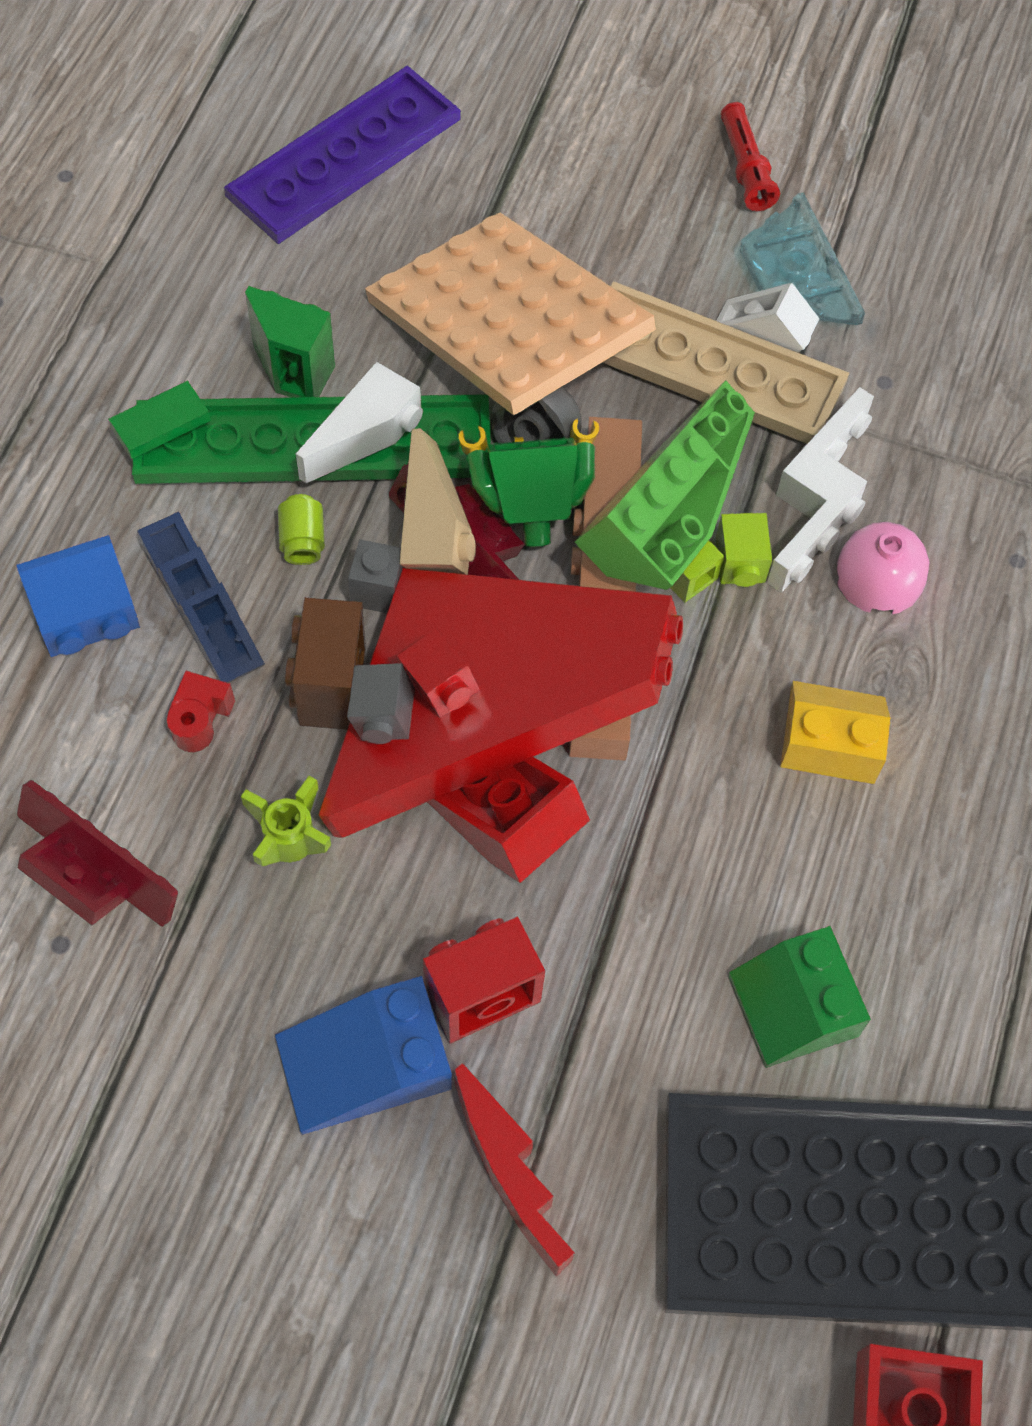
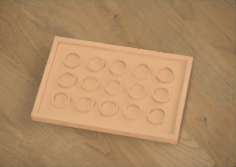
(509, 311)

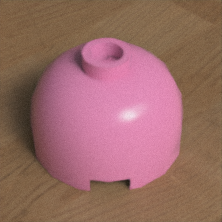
(883, 568)

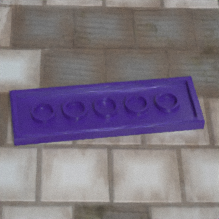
(342, 154)

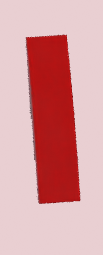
(502, 1150)

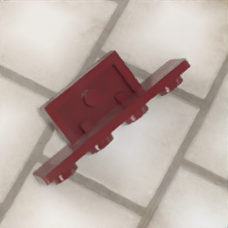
(492, 536)
(85, 865)

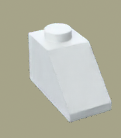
(772, 315)

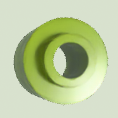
(301, 529)

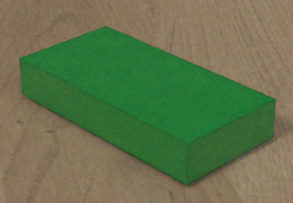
(159, 419)

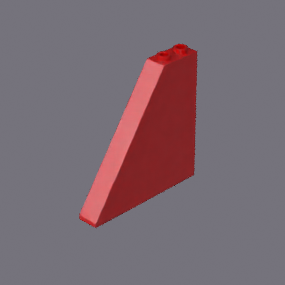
(546, 670)

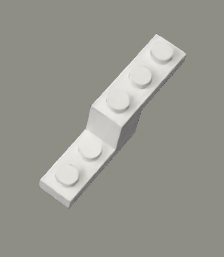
(822, 490)

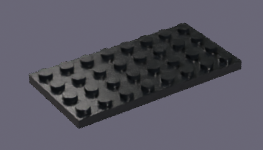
(848, 1212)

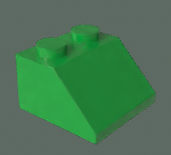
(799, 997)

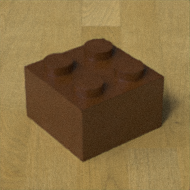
(328, 648)

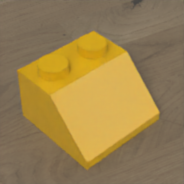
(836, 732)

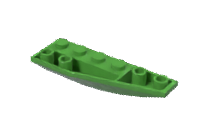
(674, 498)

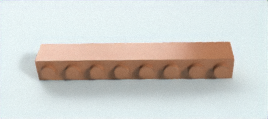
(615, 464)

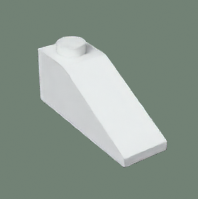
(362, 424)

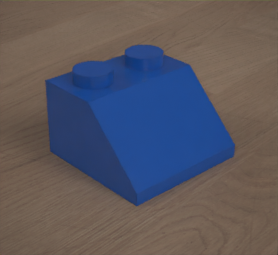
(79, 596)

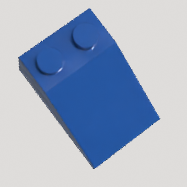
(364, 1056)

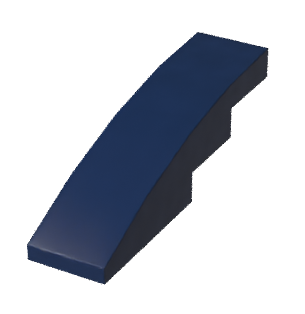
(200, 598)

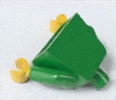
(533, 478)

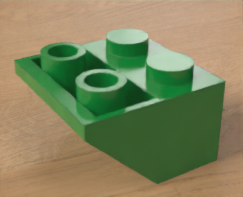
(291, 342)

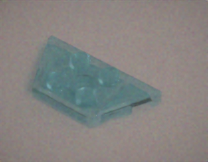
(796, 251)

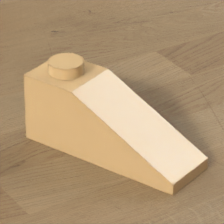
(434, 522)

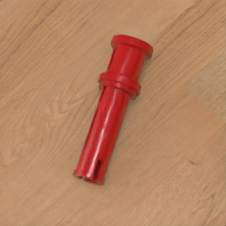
(752, 168)

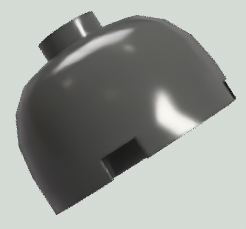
(543, 420)

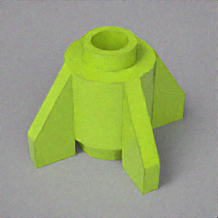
(287, 826)

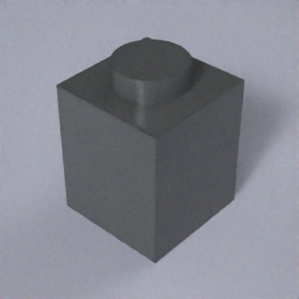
(374, 575)
(381, 702)

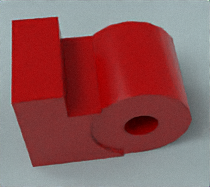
(195, 709)

